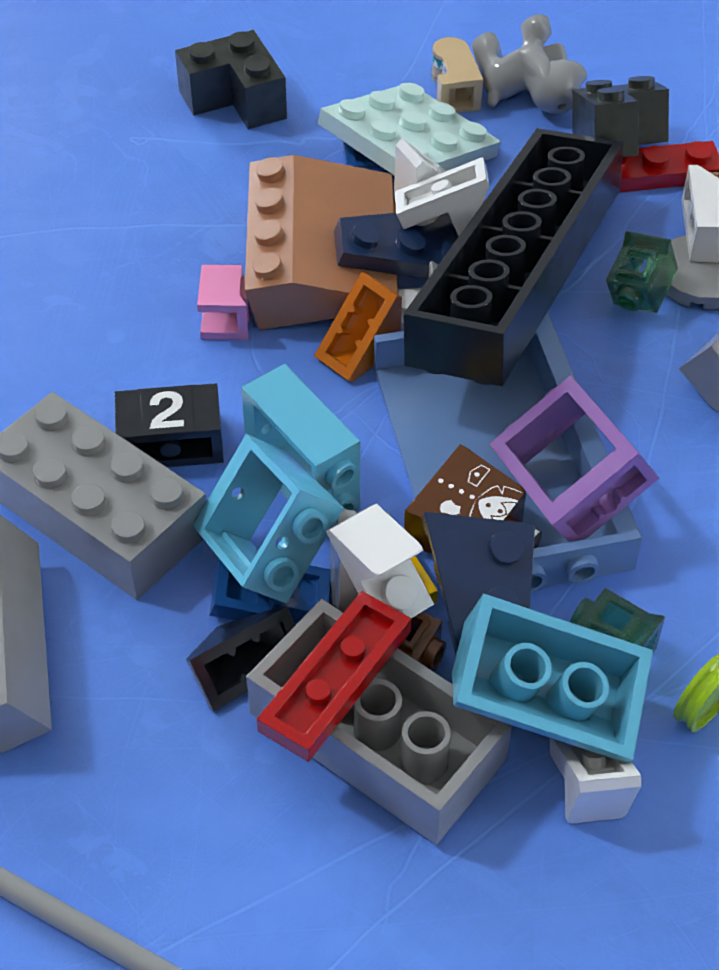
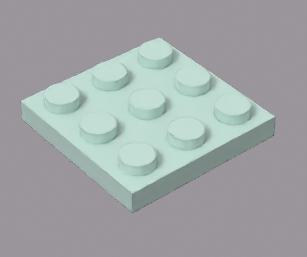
(382, 118)

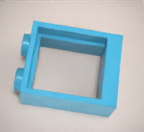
(306, 430)
(231, 520)

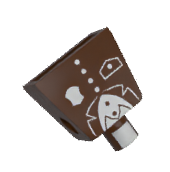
(467, 488)

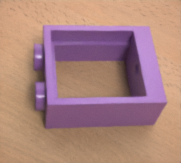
(618, 476)

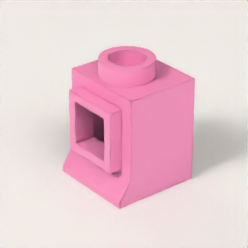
(223, 303)

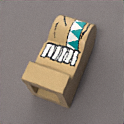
(456, 75)

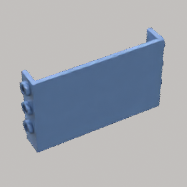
(442, 411)

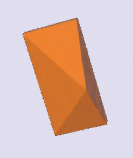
(350, 339)

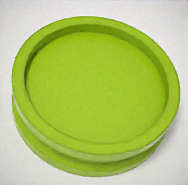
(700, 698)

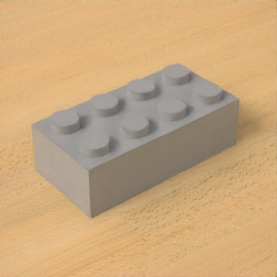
(97, 495)
(400, 737)

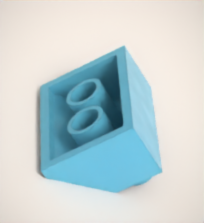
(551, 677)

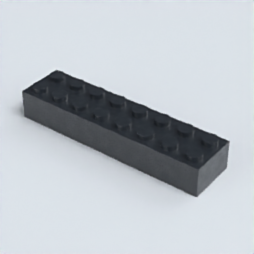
(512, 258)

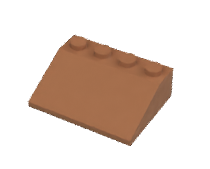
(292, 240)

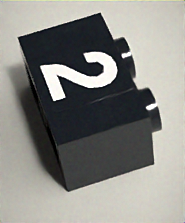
(172, 423)

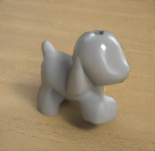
(531, 67)

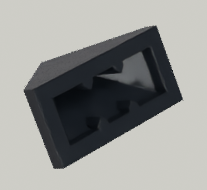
(234, 651)

